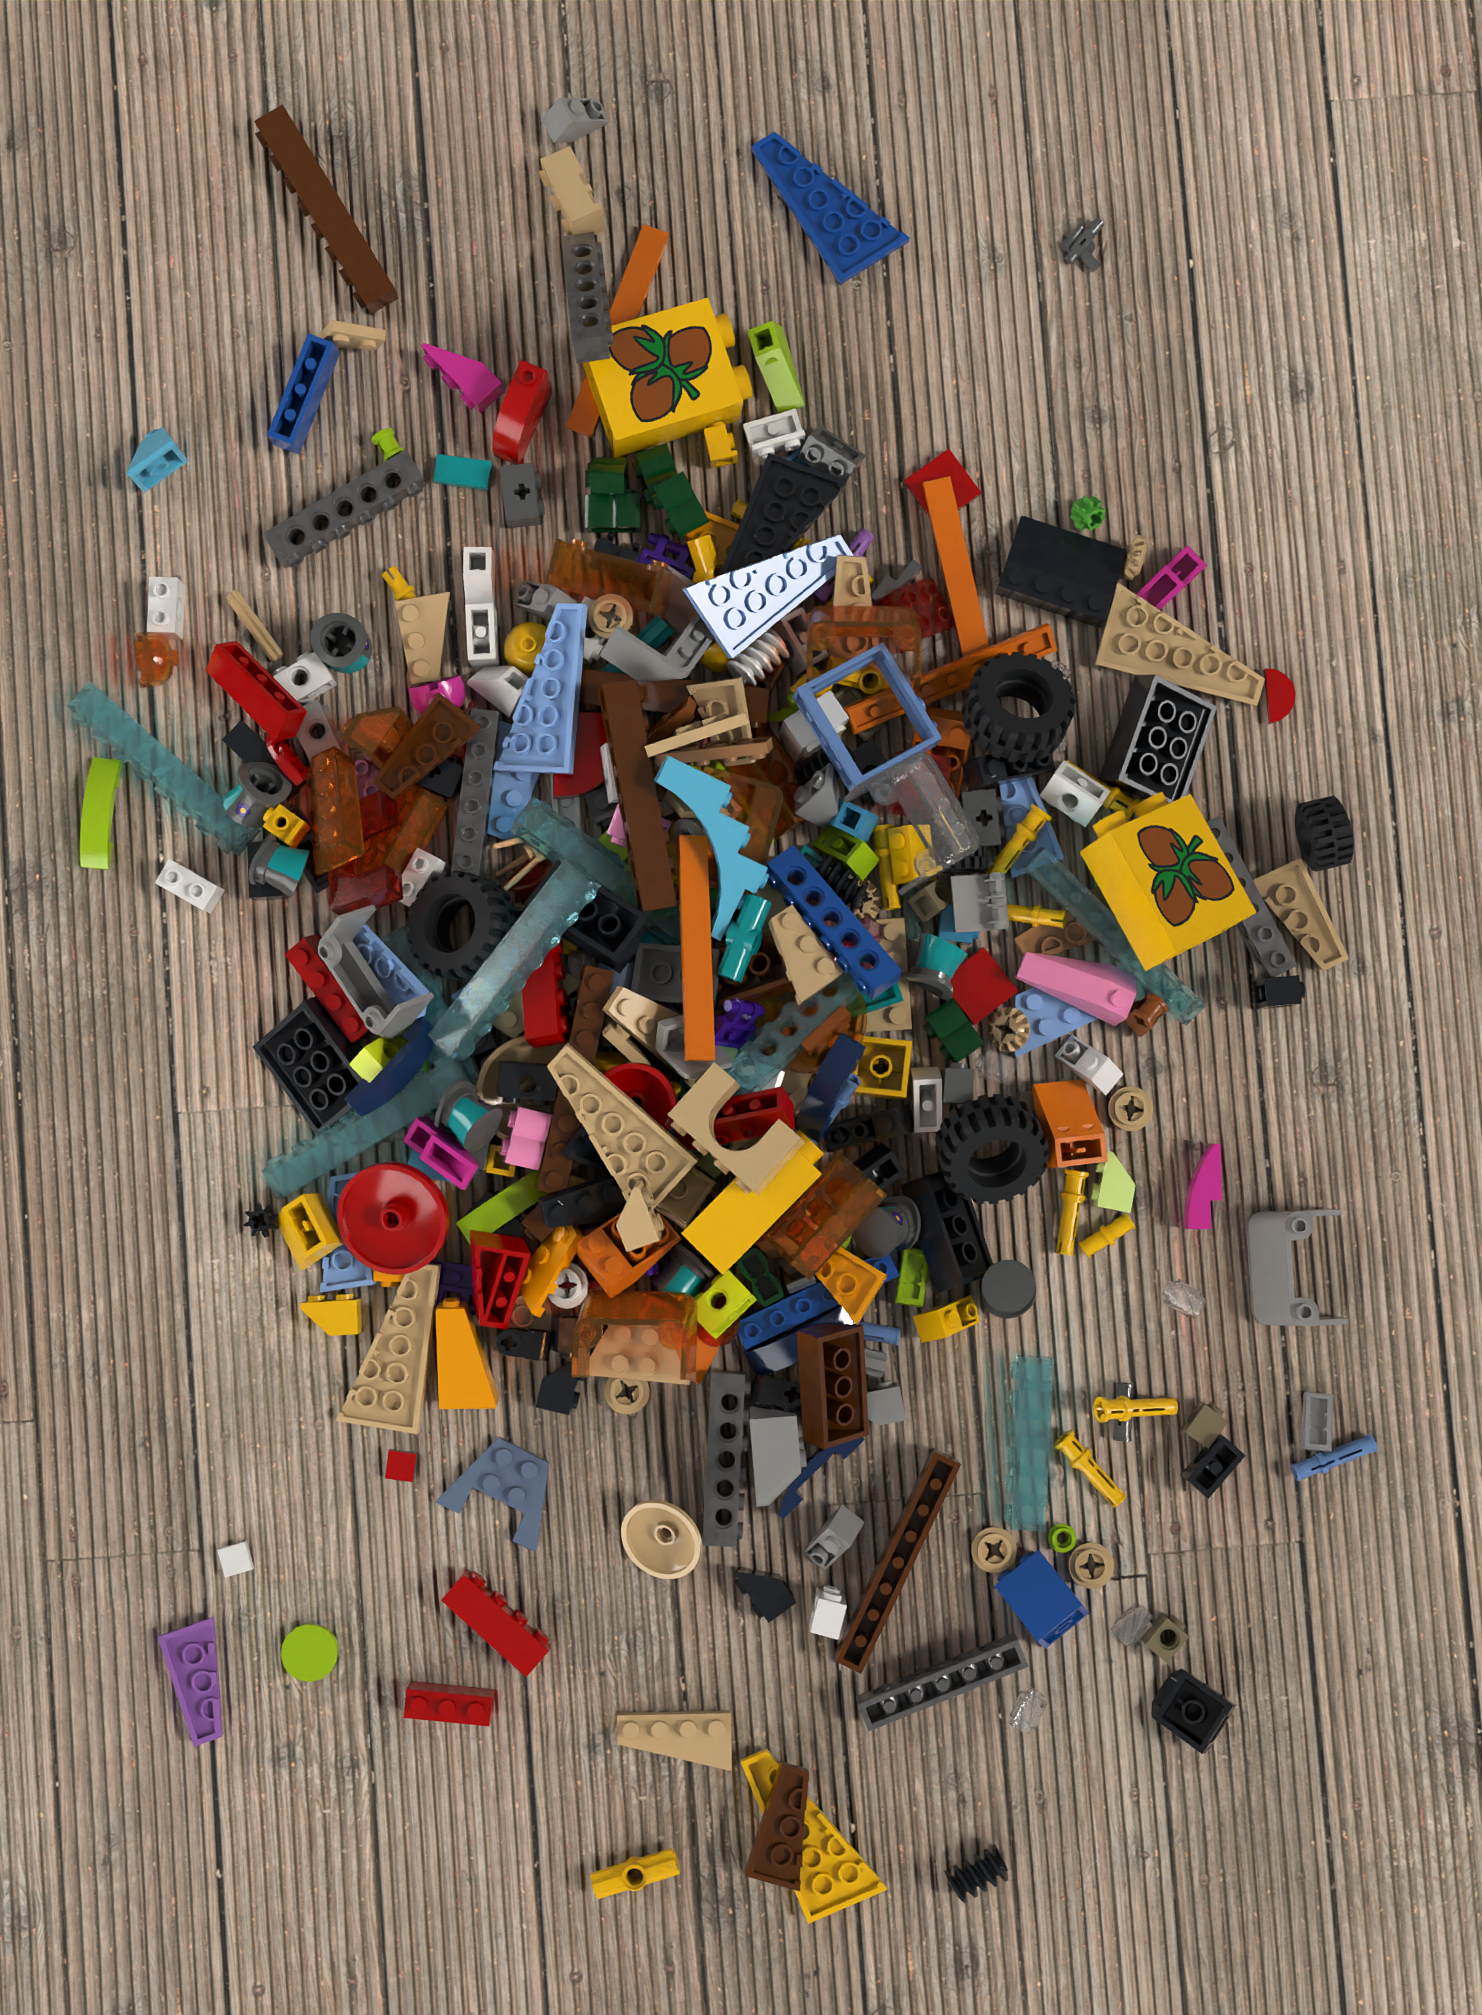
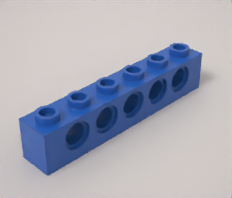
(793, 865)
(798, 1307)

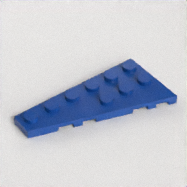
(833, 217)

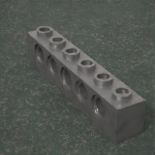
(587, 297)
(329, 508)
(476, 794)
(1258, 930)
(714, 1531)
(941, 1681)

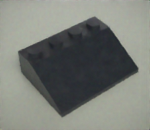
(1061, 572)
(1157, 739)
(312, 1063)

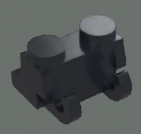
(608, 547)

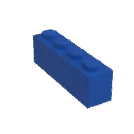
(303, 394)

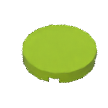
(309, 1652)

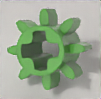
(1087, 513)

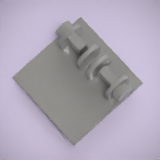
(979, 902)

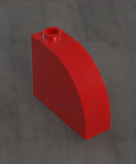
(521, 412)
(588, 766)

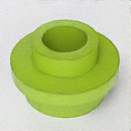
(1070, 1541)

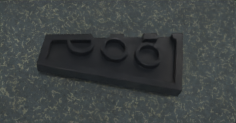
(584, 1203)

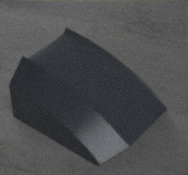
(1191, 1709)

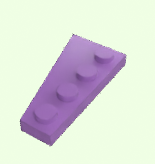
(195, 1676)

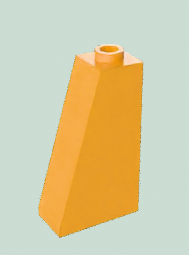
(461, 1360)

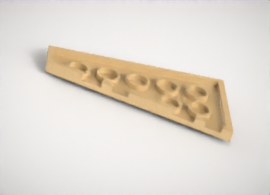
(1150, 642)
(620, 1130)
(395, 1370)

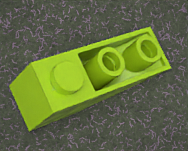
(776, 365)

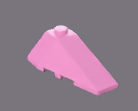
(1087, 985)

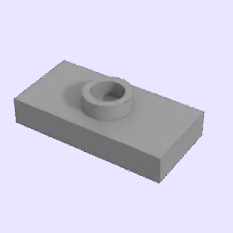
(1317, 1421)

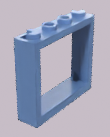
(826, 734)

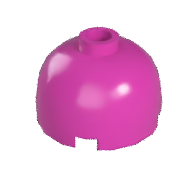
(451, 687)

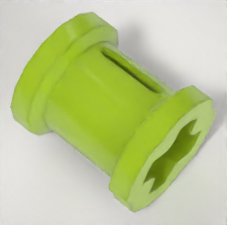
(387, 443)

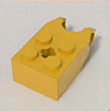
(892, 1083)

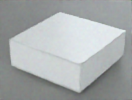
(235, 1559)

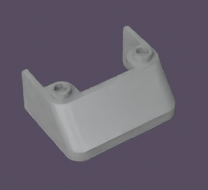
(682, 655)
(360, 982)
(1272, 1268)
(775, 1452)

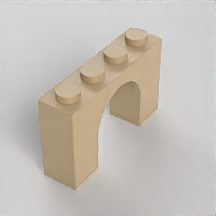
(752, 1166)

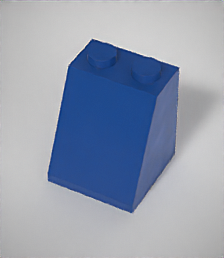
(1041, 1598)

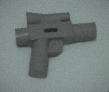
(1082, 245)

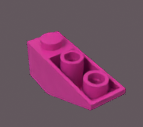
(470, 377)

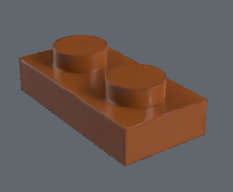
(665, 727)
(819, 1039)

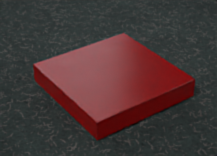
(940, 467)
(980, 986)

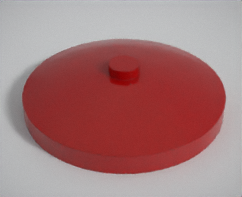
(393, 1218)

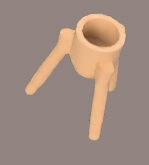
(529, 854)

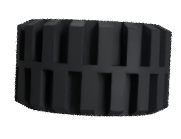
(1324, 833)

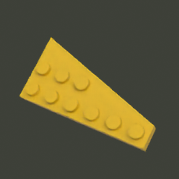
(831, 1869)

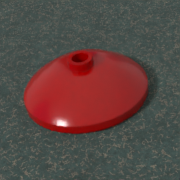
(649, 1086)

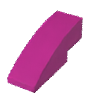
(1172, 578)
(441, 1151)
(1203, 1188)

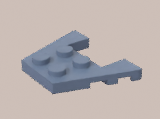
(511, 1477)

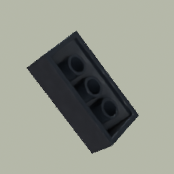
(605, 927)
(948, 1233)

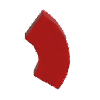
(286, 759)

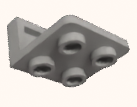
(671, 1047)

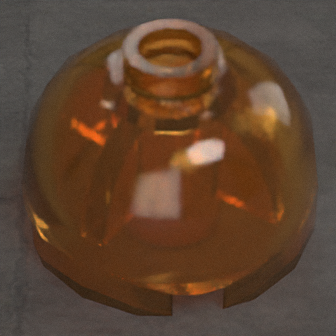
(154, 659)

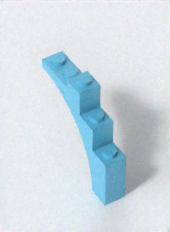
(735, 871)

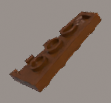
(428, 743)

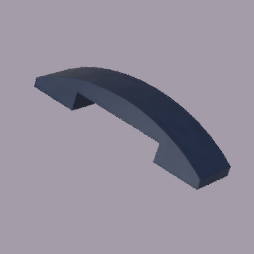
(397, 1073)
(827, 1086)
(783, 1351)
(792, 1496)

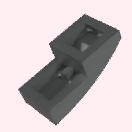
(889, 584)
(797, 1281)

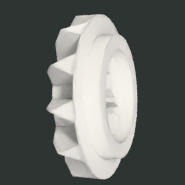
(577, 1294)

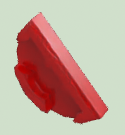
(1279, 694)

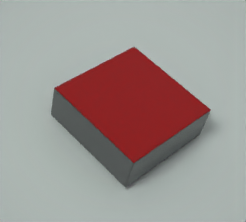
(401, 1465)

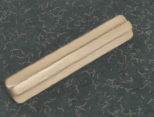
(254, 625)

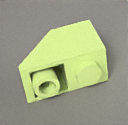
(1114, 1186)

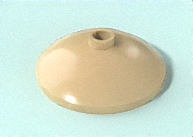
(655, 1548)

